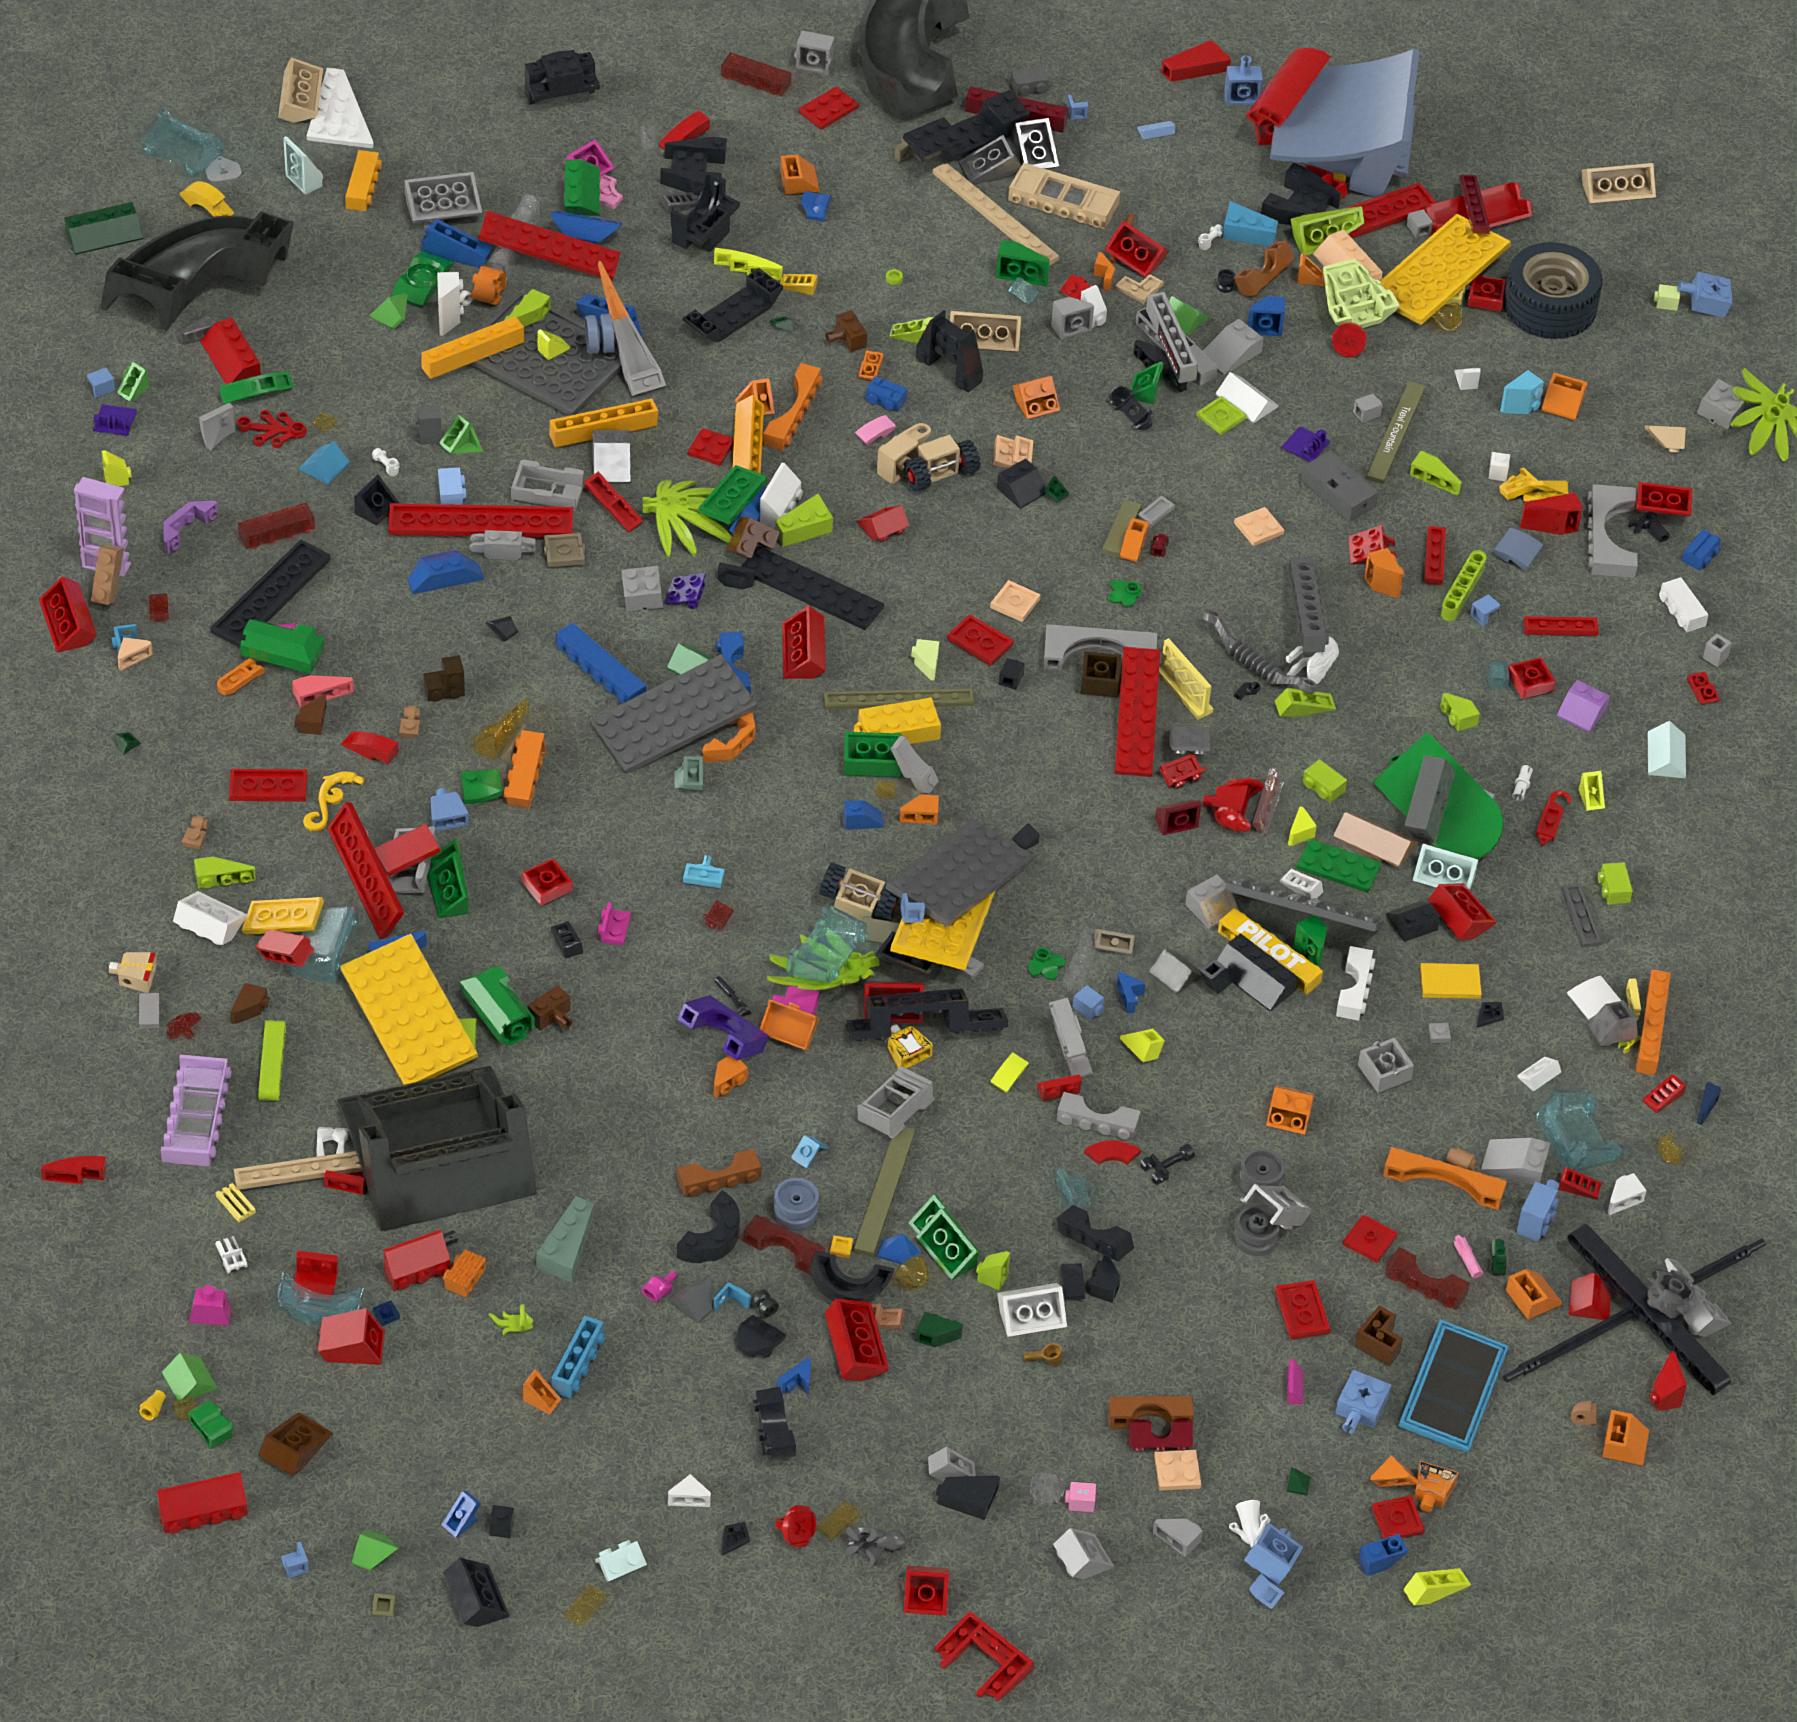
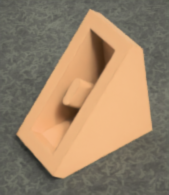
(133, 651)

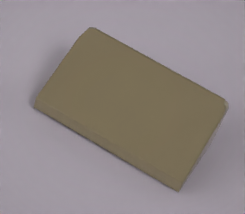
(511, 746)
(879, 929)
(1113, 941)

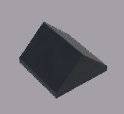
(374, 501)

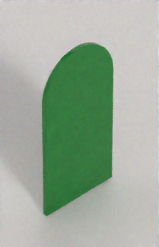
(1471, 817)

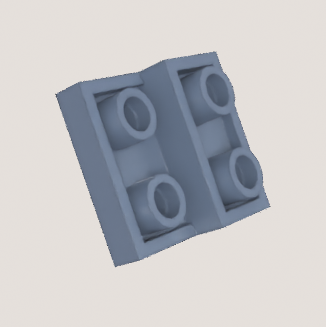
(1517, 547)

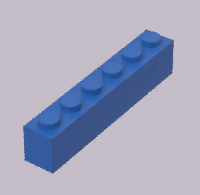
(598, 663)

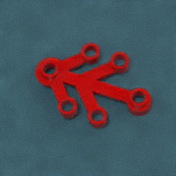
(292, 430)

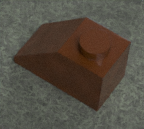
(312, 716)
(249, 1003)

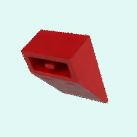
(1553, 514)

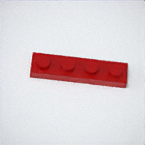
(1435, 555)
(1560, 626)

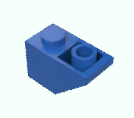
(1382, 1554)

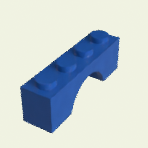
(732, 648)

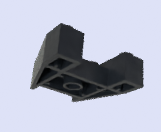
(691, 161)
(1309, 196)
(955, 345)

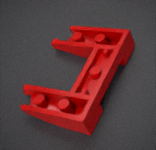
(970, 1630)

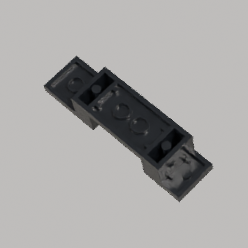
(957, 140)
(951, 1002)

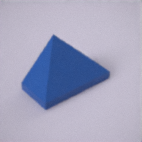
(897, 1249)

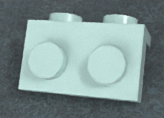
(621, 1561)

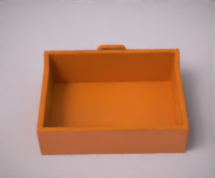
(789, 1024)

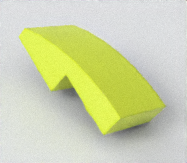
(1009, 1072)

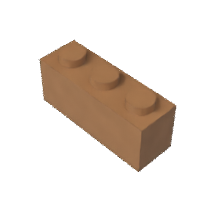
(107, 574)

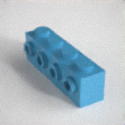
(578, 1356)

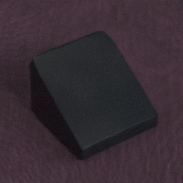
(1026, 837)

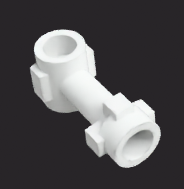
(1205, 239)
(391, 464)

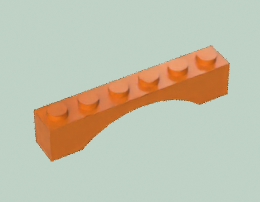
(780, 430)
(1653, 1022)
(1483, 1188)

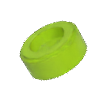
(894, 277)

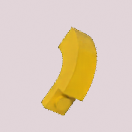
(208, 197)

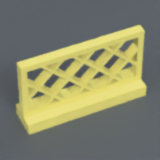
(1185, 681)

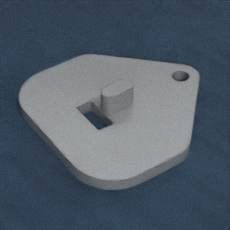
(220, 166)

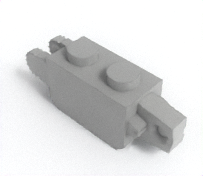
(502, 544)

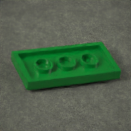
(732, 494)
(1339, 865)

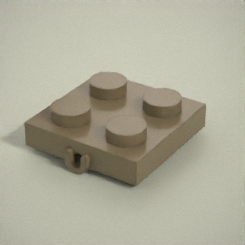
(564, 550)

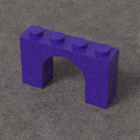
(743, 1037)

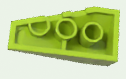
(1314, 228)

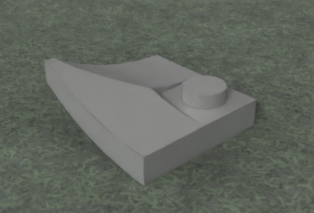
(217, 425)

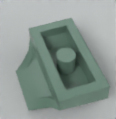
(690, 773)

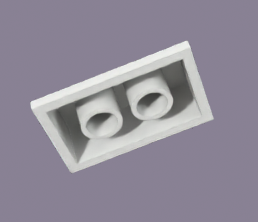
(449, 301)
(780, 495)
(208, 918)
(1032, 1309)

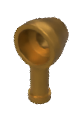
(1051, 1354)

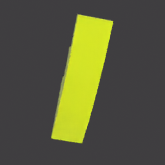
(746, 262)

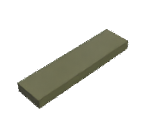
(1117, 533)

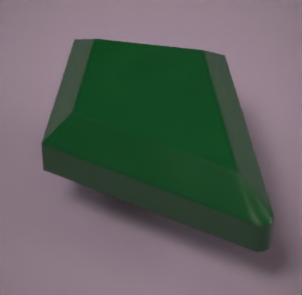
(1056, 490)

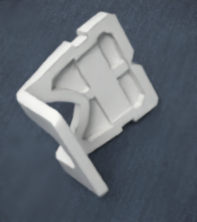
(328, 1133)

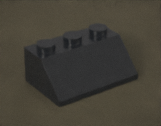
(919, 966)
(475, 1592)

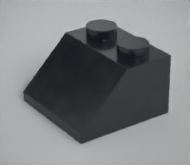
(1021, 483)
(1414, 920)

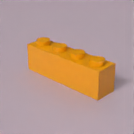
(362, 180)

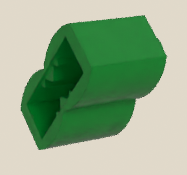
(210, 1424)

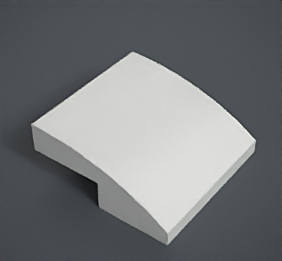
(1592, 996)

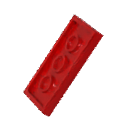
(268, 785)

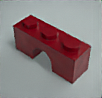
(1178, 1436)

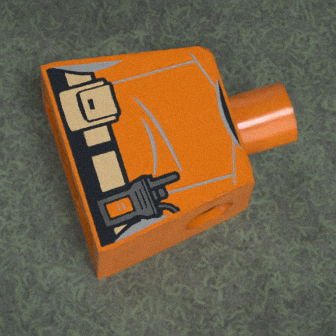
(1434, 1485)

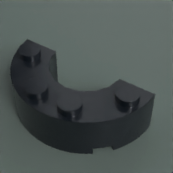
(717, 1242)
(836, 1284)
(773, 1430)

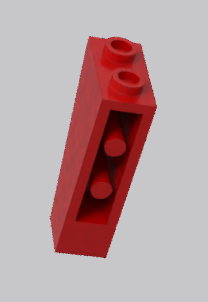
(1196, 62)

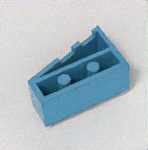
(1249, 226)

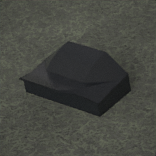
(736, 576)

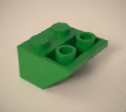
(1310, 939)

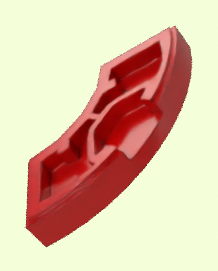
(1112, 1150)

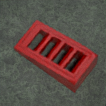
(1673, 1085)
(1573, 1188)

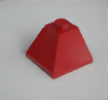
(1669, 1385)

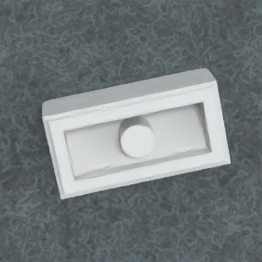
(1540, 1073)

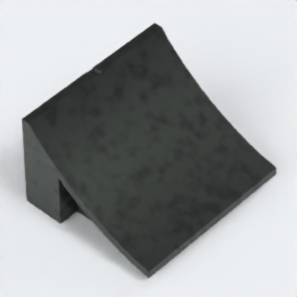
(440, 1146)

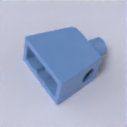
(447, 810)

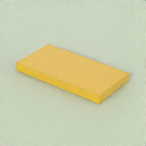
(283, 915)

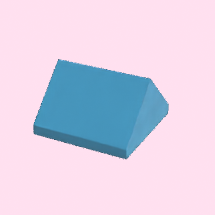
(325, 463)

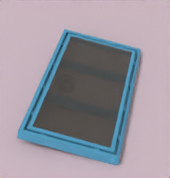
(1453, 1386)

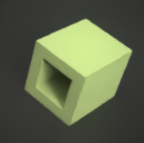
(1667, 297)

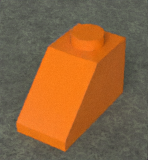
(920, 810)

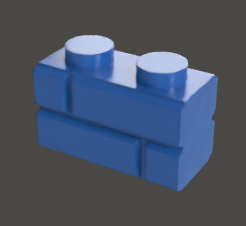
(886, 394)
(1701, 550)

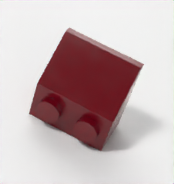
(1178, 816)

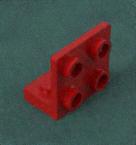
(317, 1271)

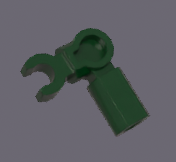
(1498, 1257)

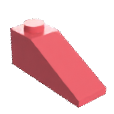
(312, 687)

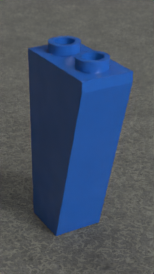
(454, 245)
(596, 305)

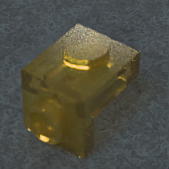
(1668, 1150)

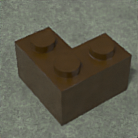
(445, 683)

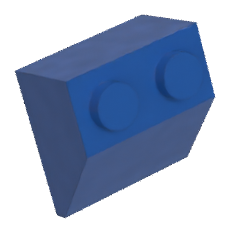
(1267, 316)

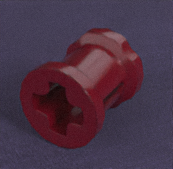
(1160, 541)

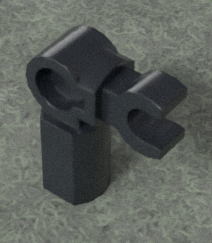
(1650, 521)

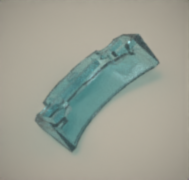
(311, 1306)

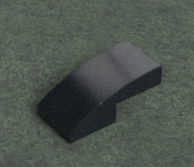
(1073, 1281)

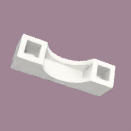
(1351, 999)

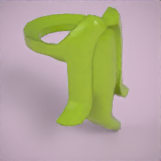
(514, 1323)

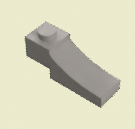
(913, 766)

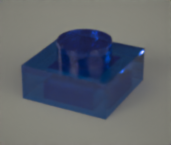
(386, 1313)

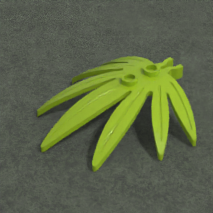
(1773, 411)
(672, 503)
(855, 967)

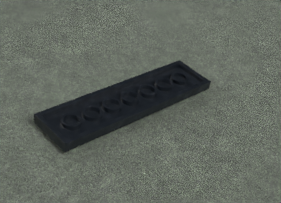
(813, 588)
(271, 591)

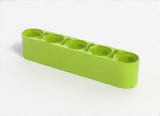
(1463, 585)
(272, 1060)

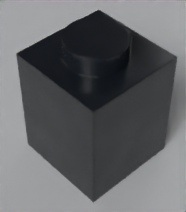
(1011, 673)
(1216, 976)
(501, 1521)

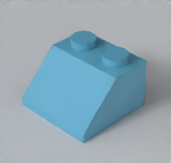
(1522, 394)

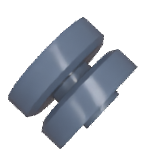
(603, 333)
(796, 1203)

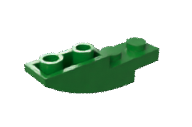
(255, 387)

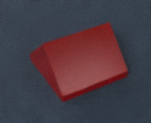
(1590, 1297)

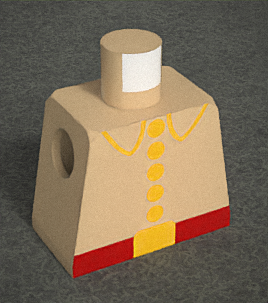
(135, 970)

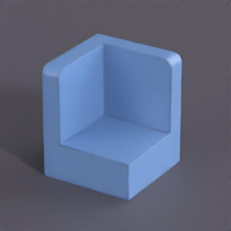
(1077, 110)
(102, 382)
(1482, 608)
(912, 911)
(296, 1562)
(1266, 1591)

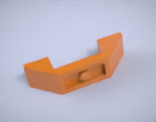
(718, 751)

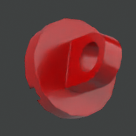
(1349, 339)
(797, 1525)

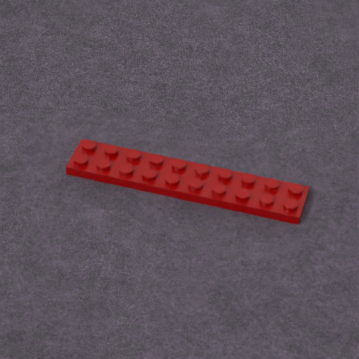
(475, 519)

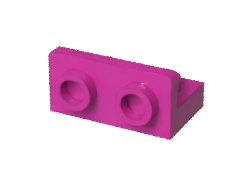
(614, 925)

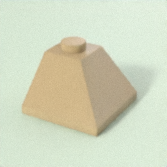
(1668, 436)

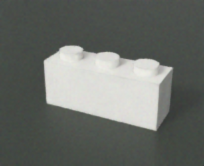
(1683, 604)

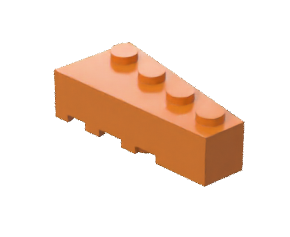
(525, 770)

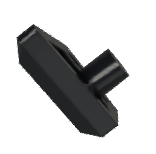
(503, 627)
(1490, 1013)
(734, 1537)

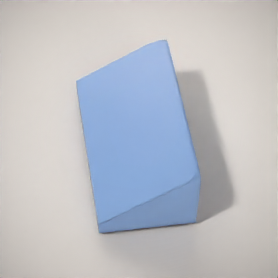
(1156, 130)

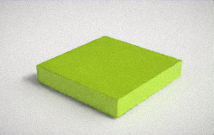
(1221, 415)

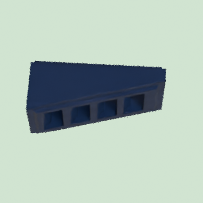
(1709, 1100)

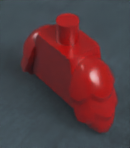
(1232, 801)

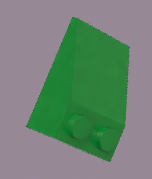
(1020, 261)

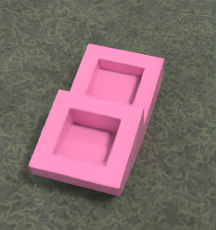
(878, 427)

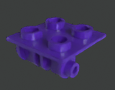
(114, 419)
(1306, 443)
(686, 589)

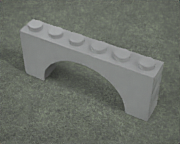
(1605, 555)
(1067, 640)

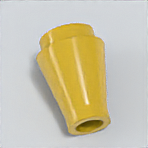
(151, 1407)

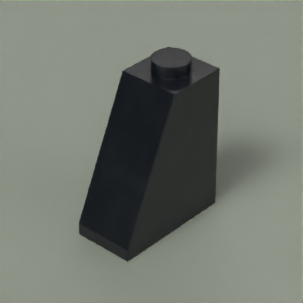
(968, 1494)

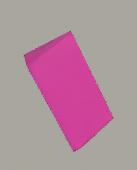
(1295, 1383)

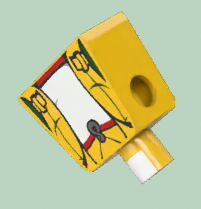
(908, 1046)

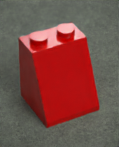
(351, 1338)

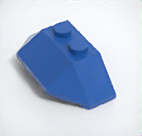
(584, 227)
(443, 571)

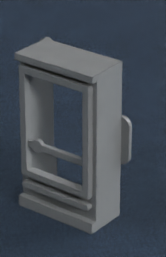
(570, 478)
(412, 884)
(1069, 1036)
(893, 1123)
(1291, 1209)

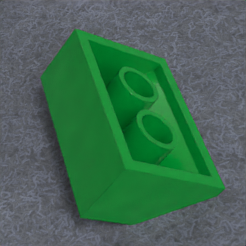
(582, 188)
(870, 754)

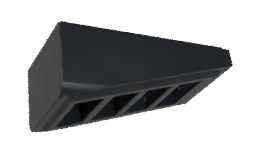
(570, 949)

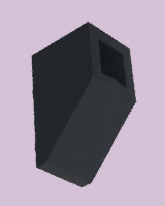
(1106, 1280)

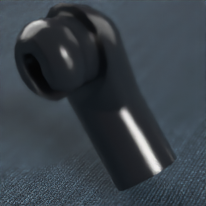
(1247, 689)

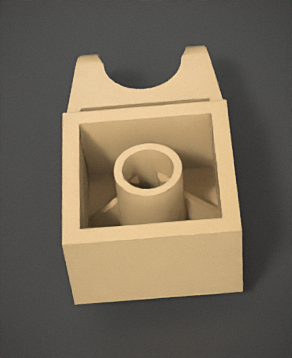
(898, 450)

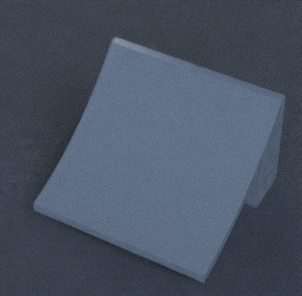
(1355, 122)

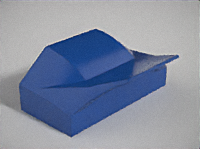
(816, 205)

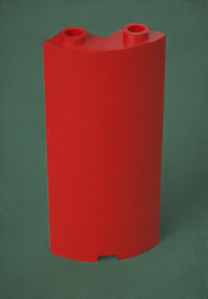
(1288, 86)
(1501, 204)

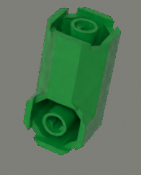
(287, 647)
(498, 1005)

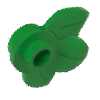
(1124, 592)
(1045, 966)

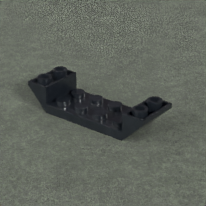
(738, 309)

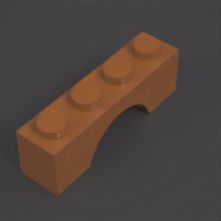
(1277, 257)
(697, 1180)
(1166, 1407)

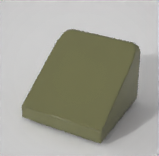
(384, 1604)

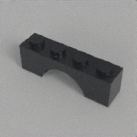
(1111, 1242)

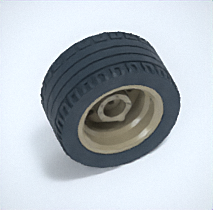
(1553, 290)

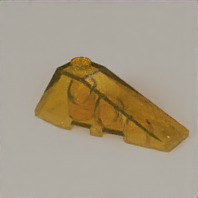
(498, 732)

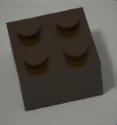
(1100, 674)

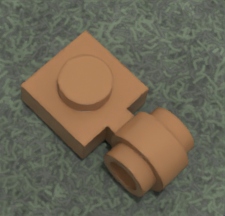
(410, 726)
(195, 837)

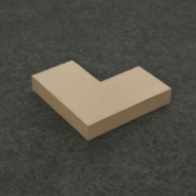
(1139, 291)

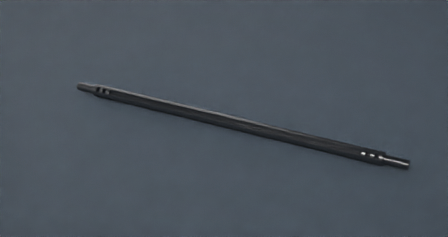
(1624, 1315)

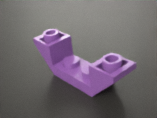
(201, 510)

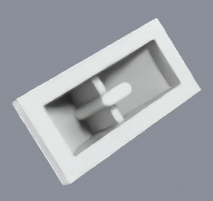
(1468, 378)
(689, 1493)

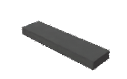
(1581, 915)

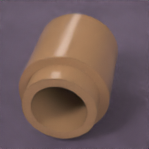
(1461, 1158)

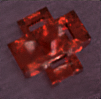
(182, 1024)

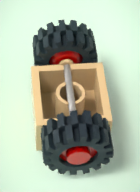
(939, 460)
(858, 893)

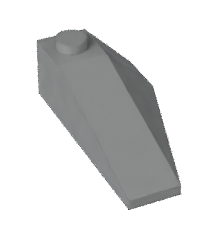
(1705, 1317)

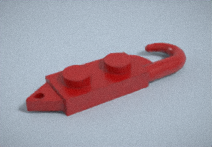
(1551, 818)

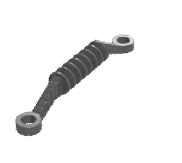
(1252, 660)

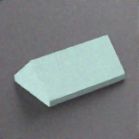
(1666, 751)
(1444, 867)

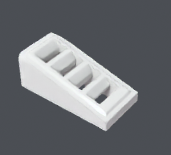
(1313, 889)

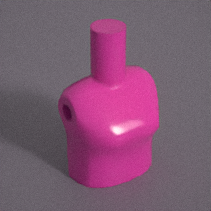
(658, 1286)

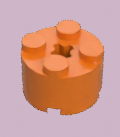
(488, 285)

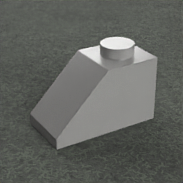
(949, 1464)
(1179, 1534)

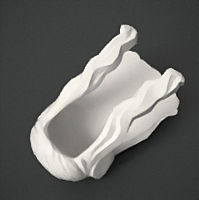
(1317, 664)

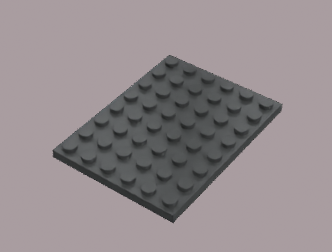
(561, 382)

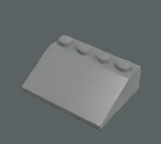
(442, 197)

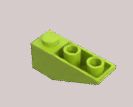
(531, 308)
(909, 331)
(218, 871)

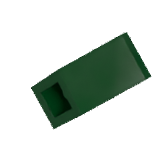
(937, 1330)

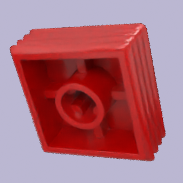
(1487, 293)
(1531, 677)
(547, 881)

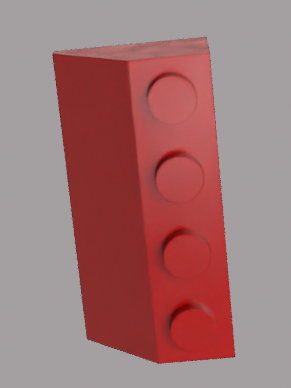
(230, 352)
(67, 615)
(804, 645)
(856, 1339)
(202, 1503)

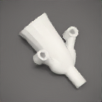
(1251, 1521)

